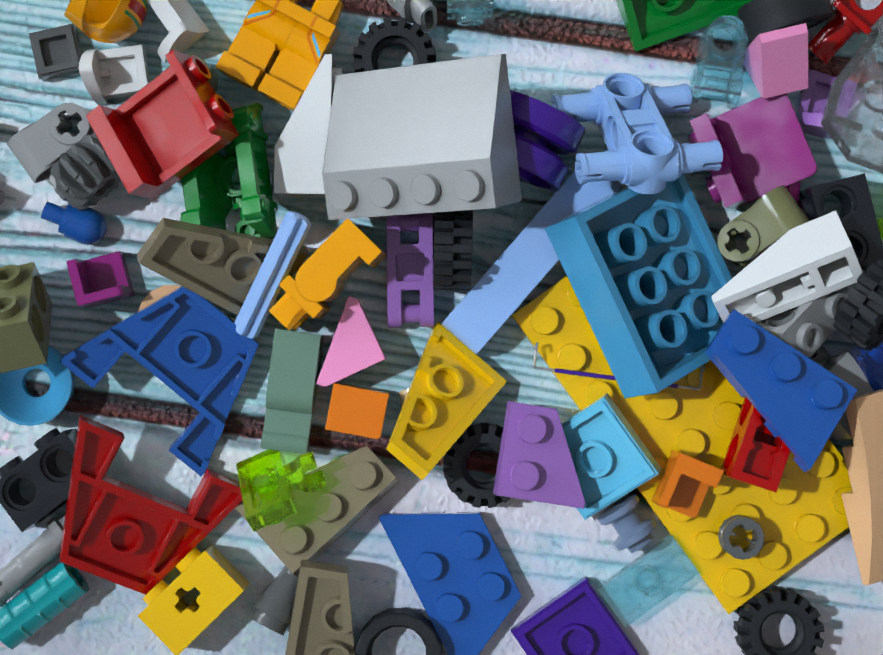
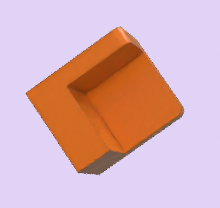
(357, 410)
(685, 483)

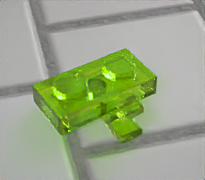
(269, 485)

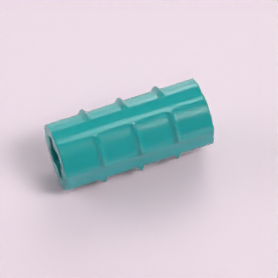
(40, 603)

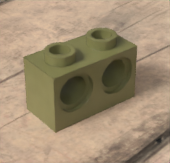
(23, 318)

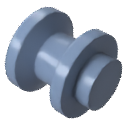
(632, 530)

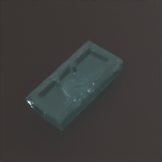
(648, 580)

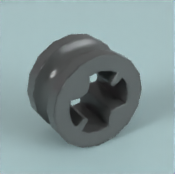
(734, 549)

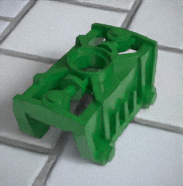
(210, 189)

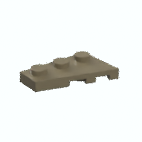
(209, 260)
(323, 516)

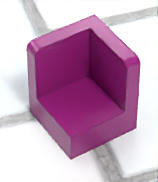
(100, 279)

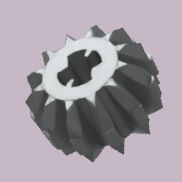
(84, 173)

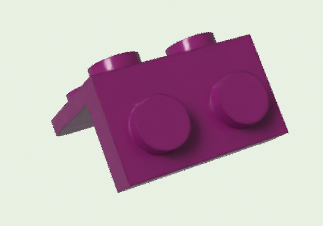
(759, 147)

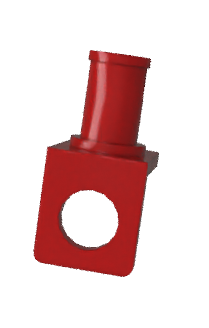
(842, 26)

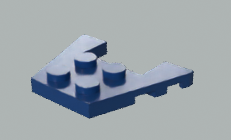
(189, 350)

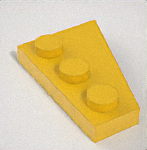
(441, 402)

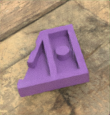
(536, 458)

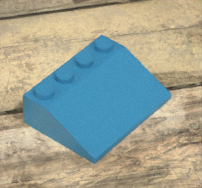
(645, 282)

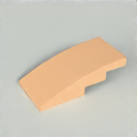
(865, 471)

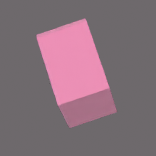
(779, 61)
(352, 346)

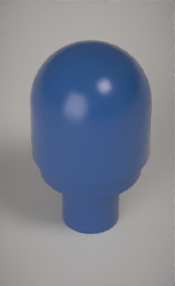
(82, 226)

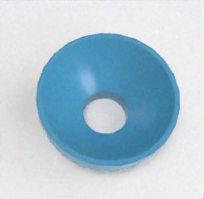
(26, 409)

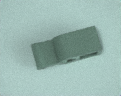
(291, 390)

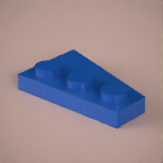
(785, 386)

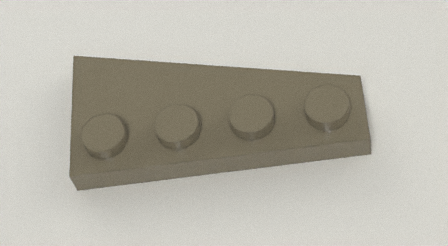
(321, 612)

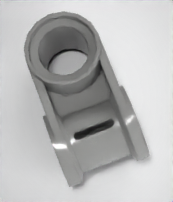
(42, 142)

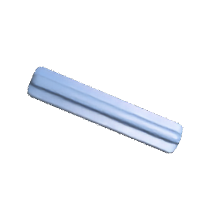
(271, 273)

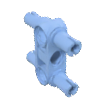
(636, 136)

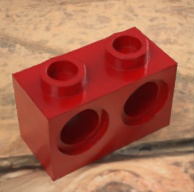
(754, 451)

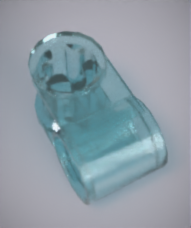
(717, 72)

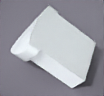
(182, 24)
(114, 72)

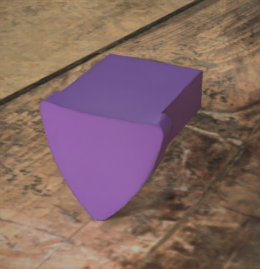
(813, 102)

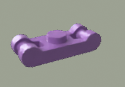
(410, 270)

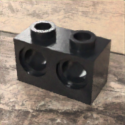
(856, 214)
(41, 469)

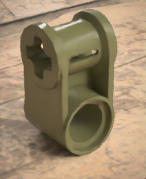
(763, 222)

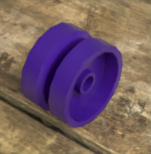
(538, 136)

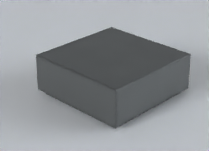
(56, 51)

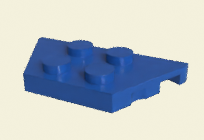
(454, 574)

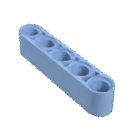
(520, 266)

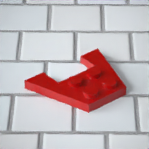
(127, 531)

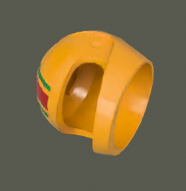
(107, 19)

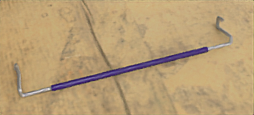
(609, 377)

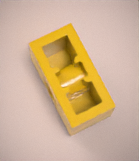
(181, 623)

